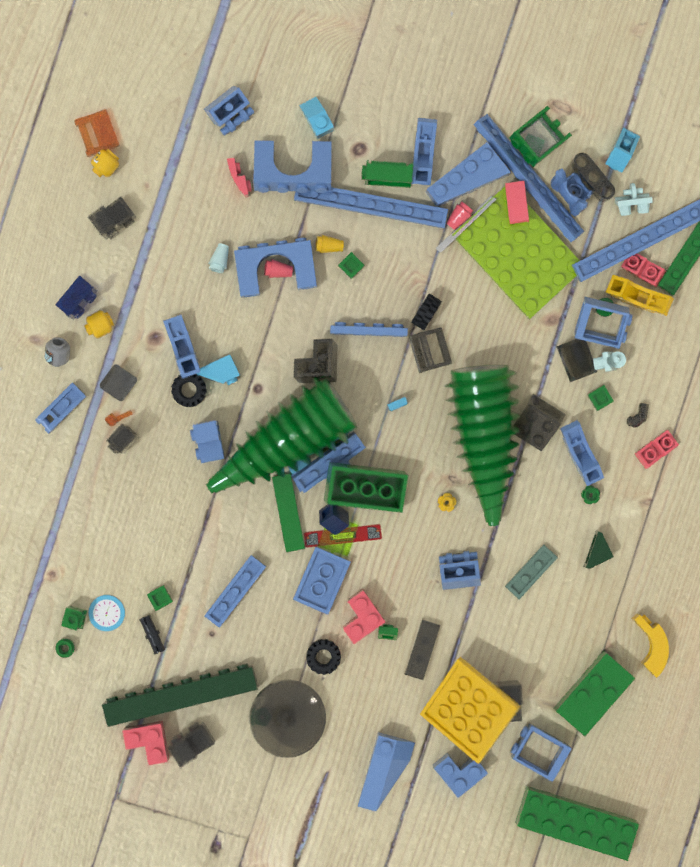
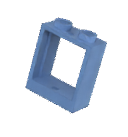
(600, 338)
(557, 761)

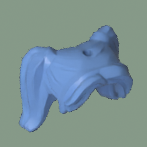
(565, 186)

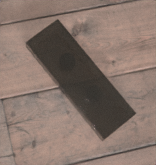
(422, 649)

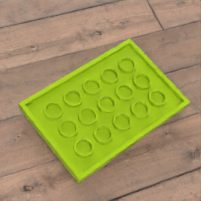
(519, 257)

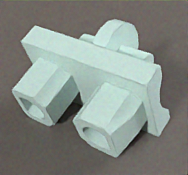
(635, 198)
(610, 361)

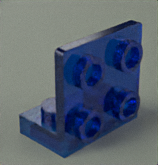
(77, 298)

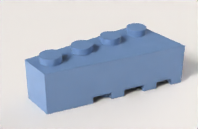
(471, 174)

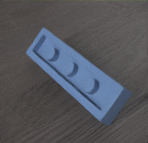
(377, 330)
(318, 470)
(235, 591)

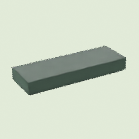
(531, 571)

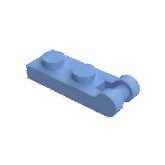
(61, 407)

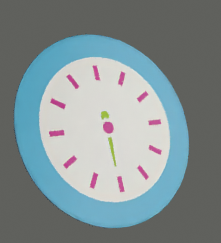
(106, 613)

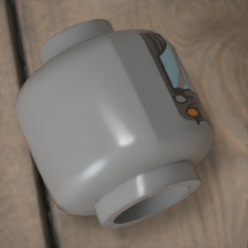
(57, 352)

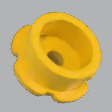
(446, 507)

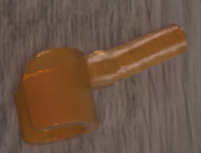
(112, 420)

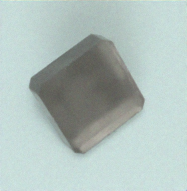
(118, 382)

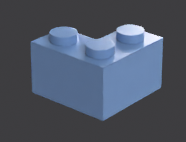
(209, 441)
(459, 778)

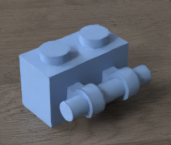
(226, 107)
(459, 574)

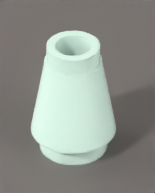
(219, 259)

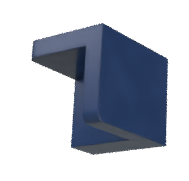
(334, 518)

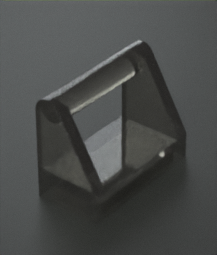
(422, 351)

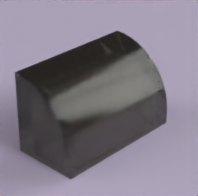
(576, 359)

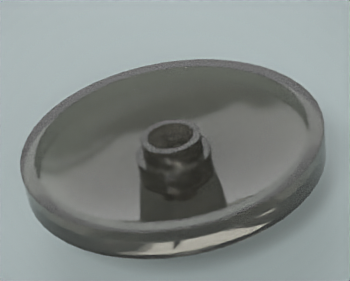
(287, 718)

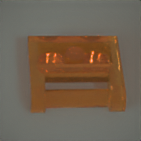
(103, 131)

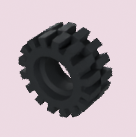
(426, 311)
(189, 401)
(323, 645)

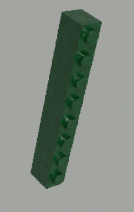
(180, 695)

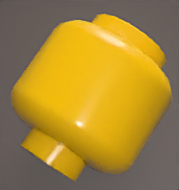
(105, 163)
(99, 324)

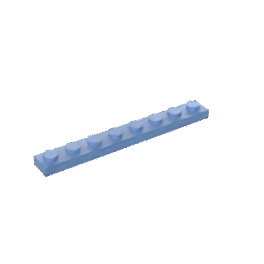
(525, 173)
(377, 206)
(637, 241)

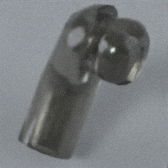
(639, 418)

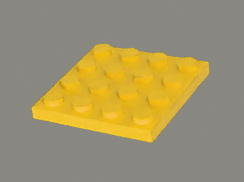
(469, 710)

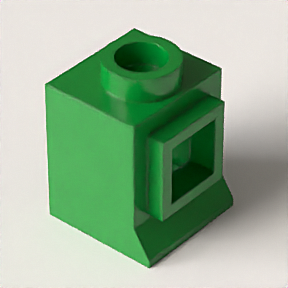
(74, 618)

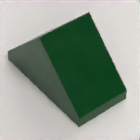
(598, 552)

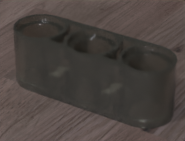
(602, 181)

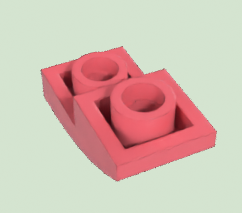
(242, 184)
(517, 202)
(644, 269)
(656, 449)

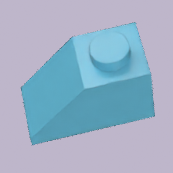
(317, 117)
(622, 150)
(221, 371)

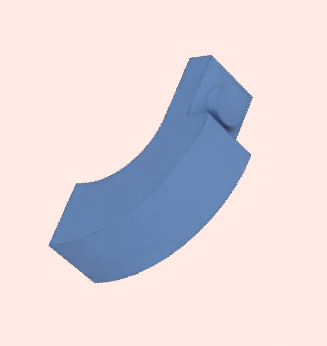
(424, 151)
(182, 346)
(581, 453)

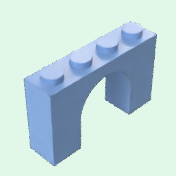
(314, 179)
(249, 259)

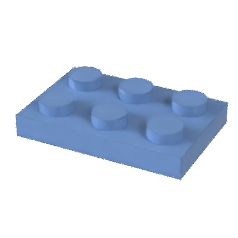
(321, 580)

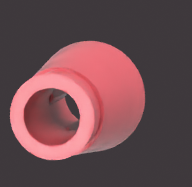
(459, 215)
(277, 269)

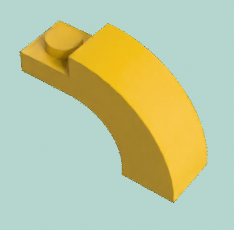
(639, 296)
(658, 645)

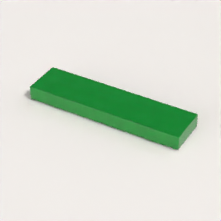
(682, 263)
(288, 513)

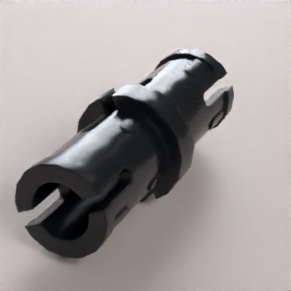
(152, 634)

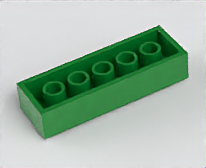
(577, 823)

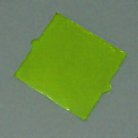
(341, 542)

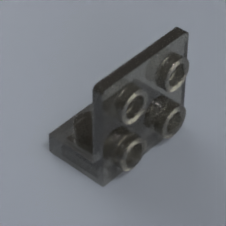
(538, 422)

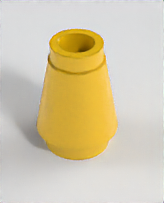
(328, 244)

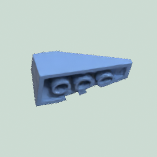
(386, 765)

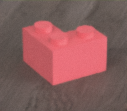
(367, 617)
(152, 737)

